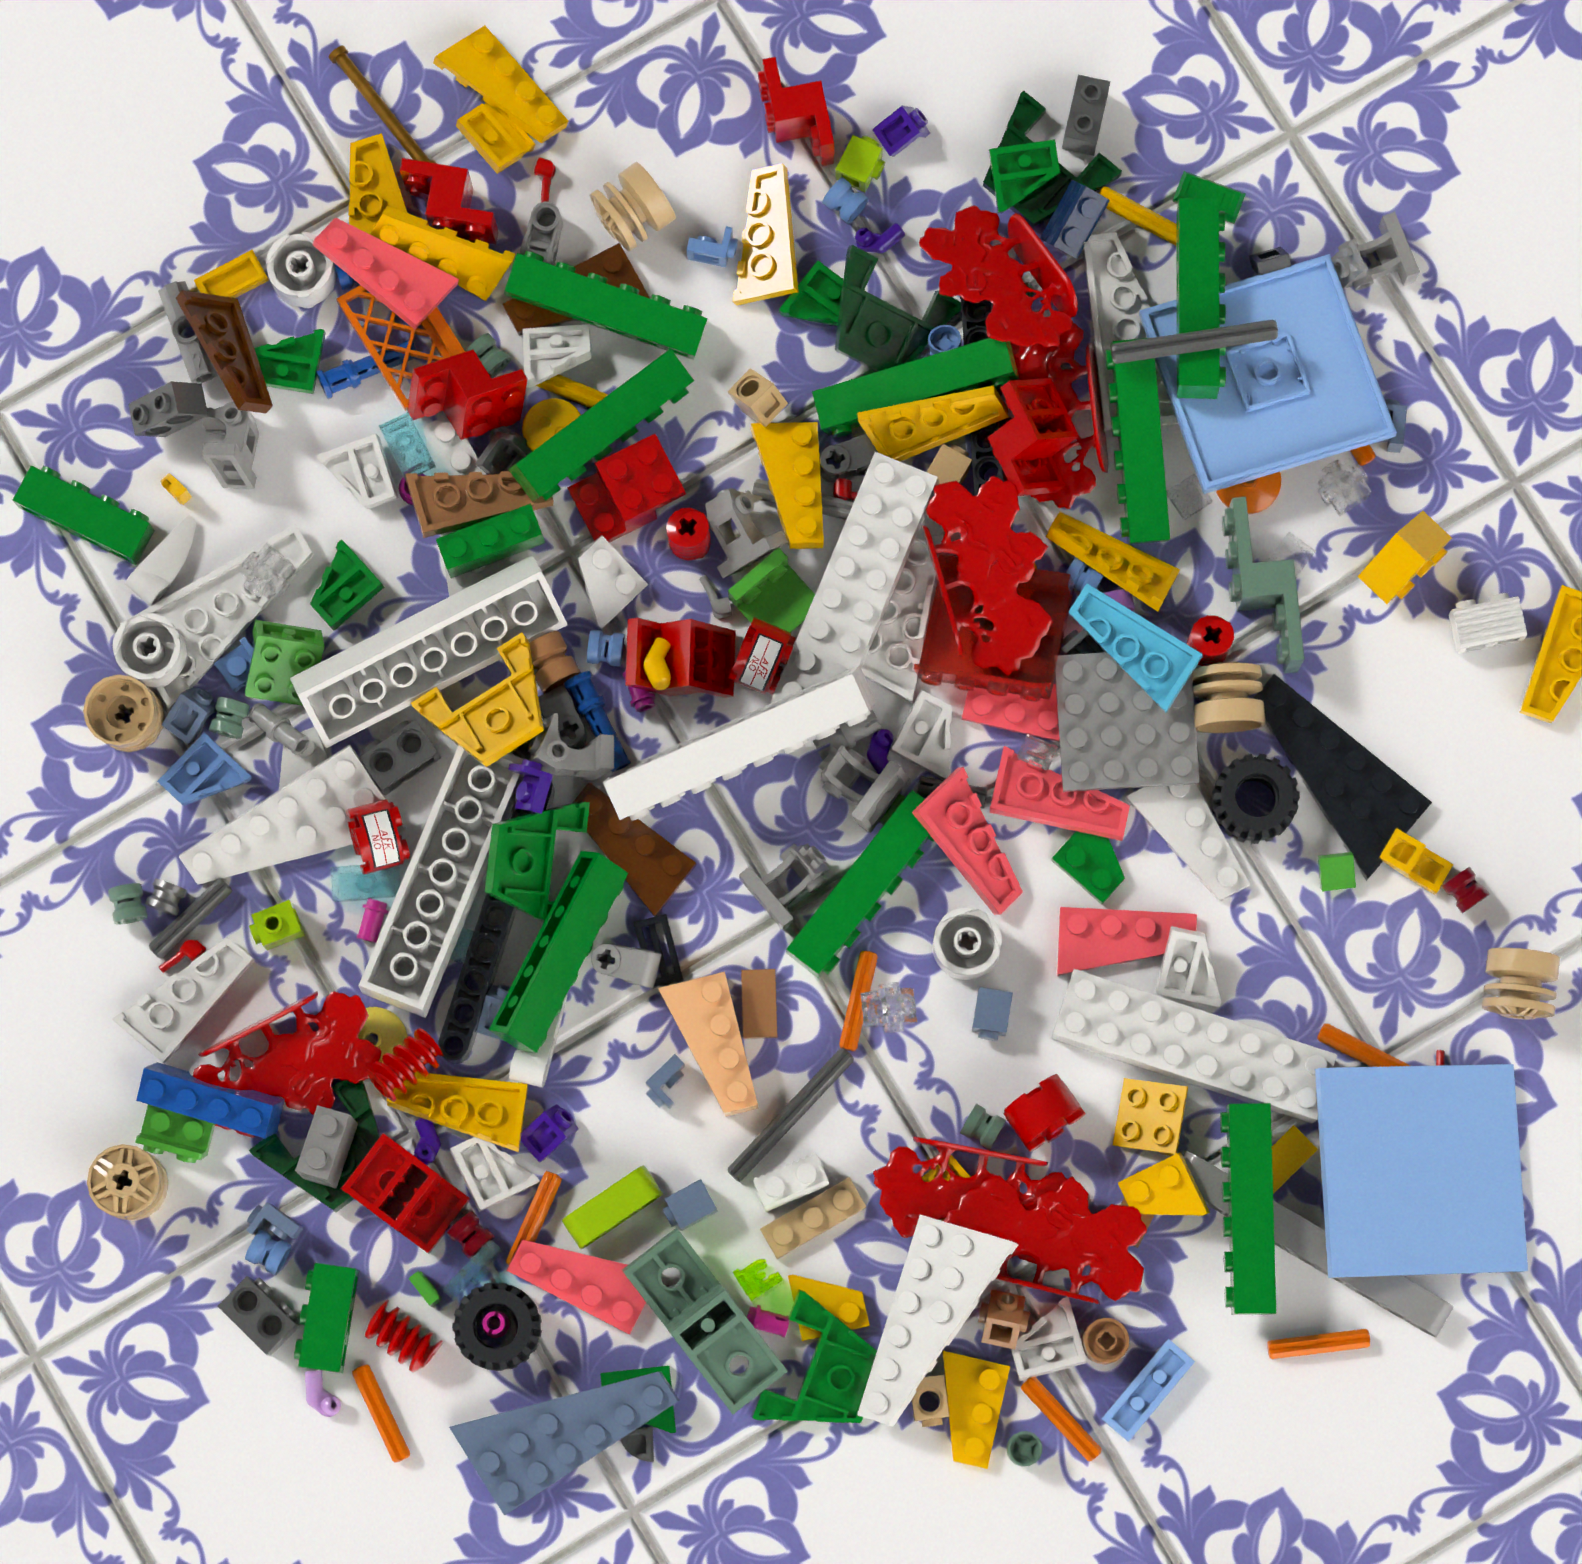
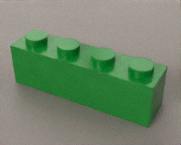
(84, 514)

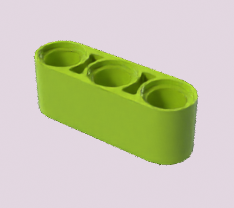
(612, 1207)

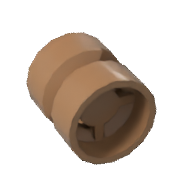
(551, 662)
(1105, 1341)

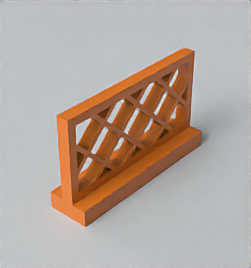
(434, 327)

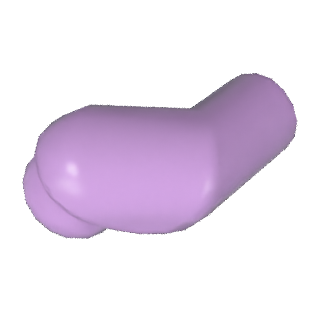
(318, 1397)

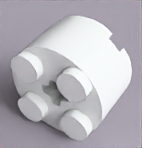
(300, 288)
(144, 632)
(975, 926)

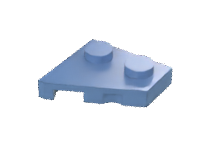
(202, 772)

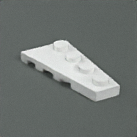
(1192, 834)
(180, 1004)

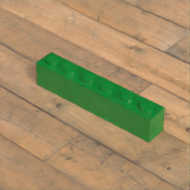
(1198, 293)
(605, 305)
(945, 373)
(602, 425)
(1139, 451)
(861, 889)
(558, 951)
(1250, 1209)

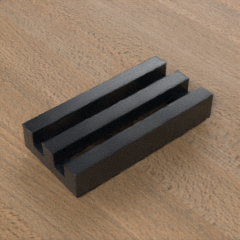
(665, 980)

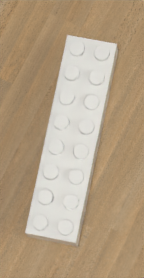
(860, 574)
(427, 651)
(740, 742)
(440, 883)
(1191, 1045)

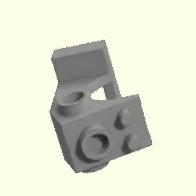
(1392, 253)
(236, 449)
(751, 544)
(589, 762)
(841, 771)
(808, 865)

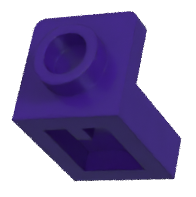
(901, 129)
(534, 788)
(548, 1132)

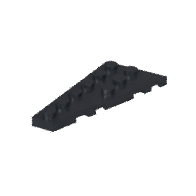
(1345, 779)

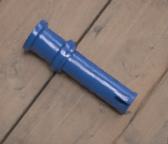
(351, 373)
(591, 707)

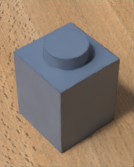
(991, 1013)
(689, 1206)

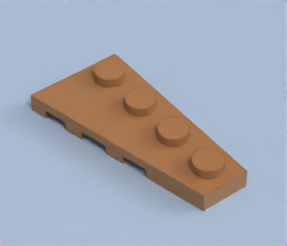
(459, 501)

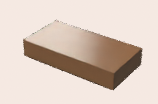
(759, 1003)

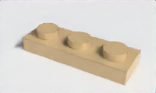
(813, 1218)

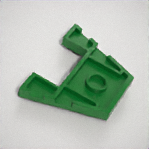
(524, 853)
(834, 1376)

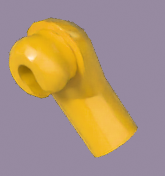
(655, 664)

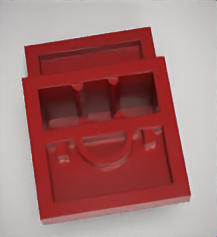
(796, 111)
(449, 199)
(467, 394)
(1033, 436)
(626, 490)
(697, 658)
(406, 1193)

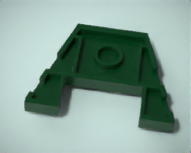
(1044, 201)
(874, 329)
(276, 1155)

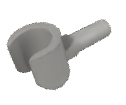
(720, 607)

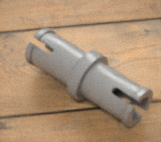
(278, 728)
(848, 735)

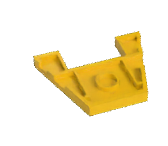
(497, 718)

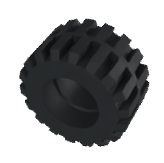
(1275, 778)
(466, 1326)

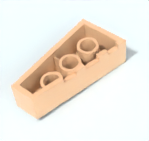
(710, 1028)

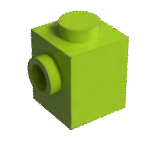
(860, 162)
(276, 925)

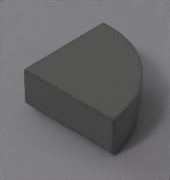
(640, 1443)

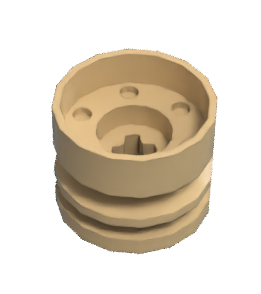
(632, 206)
(1227, 692)
(106, 707)
(1520, 983)
(147, 1187)

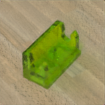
(753, 1283)

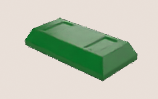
(1198, 187)

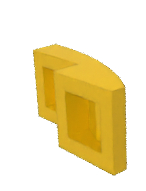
(1415, 861)

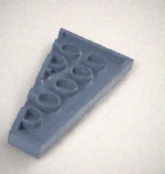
(543, 1442)

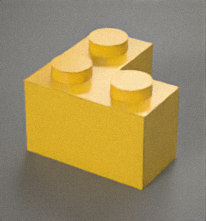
(1407, 554)

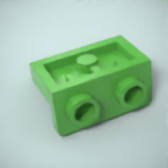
(176, 1134)

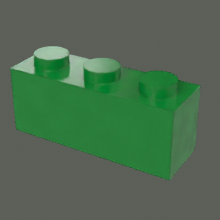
(490, 541)
(327, 1317)

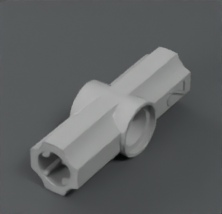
(194, 356)

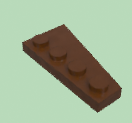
(609, 263)
(228, 344)
(651, 861)

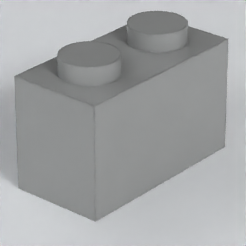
(326, 1146)

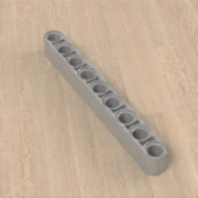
(1308, 1244)

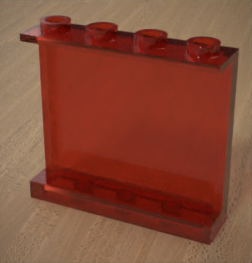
(1035, 675)

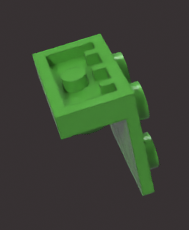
(773, 593)
(279, 655)

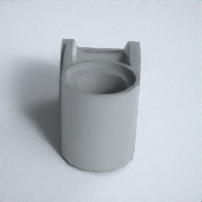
(540, 238)
(631, 964)

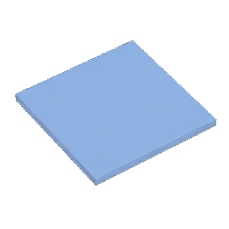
(1284, 396)
(1421, 1170)

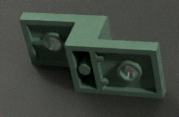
(1263, 585)
(704, 1320)

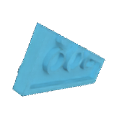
(1141, 649)

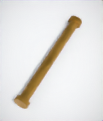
(340, 56)

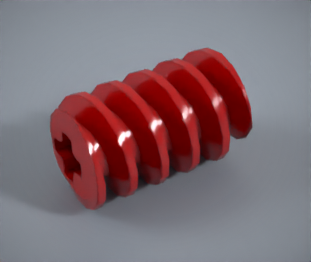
(688, 534)
(1211, 629)
(404, 1064)
(401, 1337)

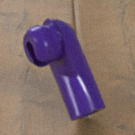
(877, 242)
(879, 749)
(429, 1142)

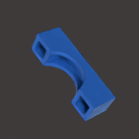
(235, 1109)

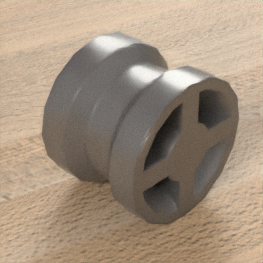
(166, 897)

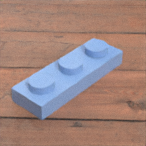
(1148, 1390)

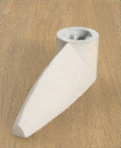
(161, 566)
(534, 1067)

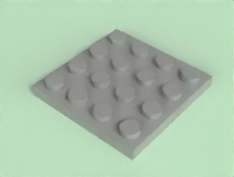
(1116, 732)

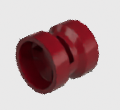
(1465, 890)
(464, 1229)

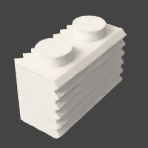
(1487, 623)
(791, 1182)

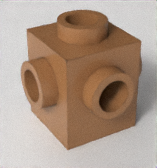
(1003, 1319)

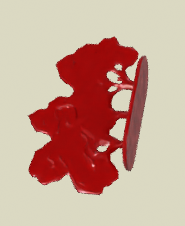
(990, 274)
(1045, 362)
(992, 566)
(300, 1063)
(908, 1196)
(1059, 1235)

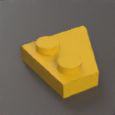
(1164, 1189)
(842, 1302)

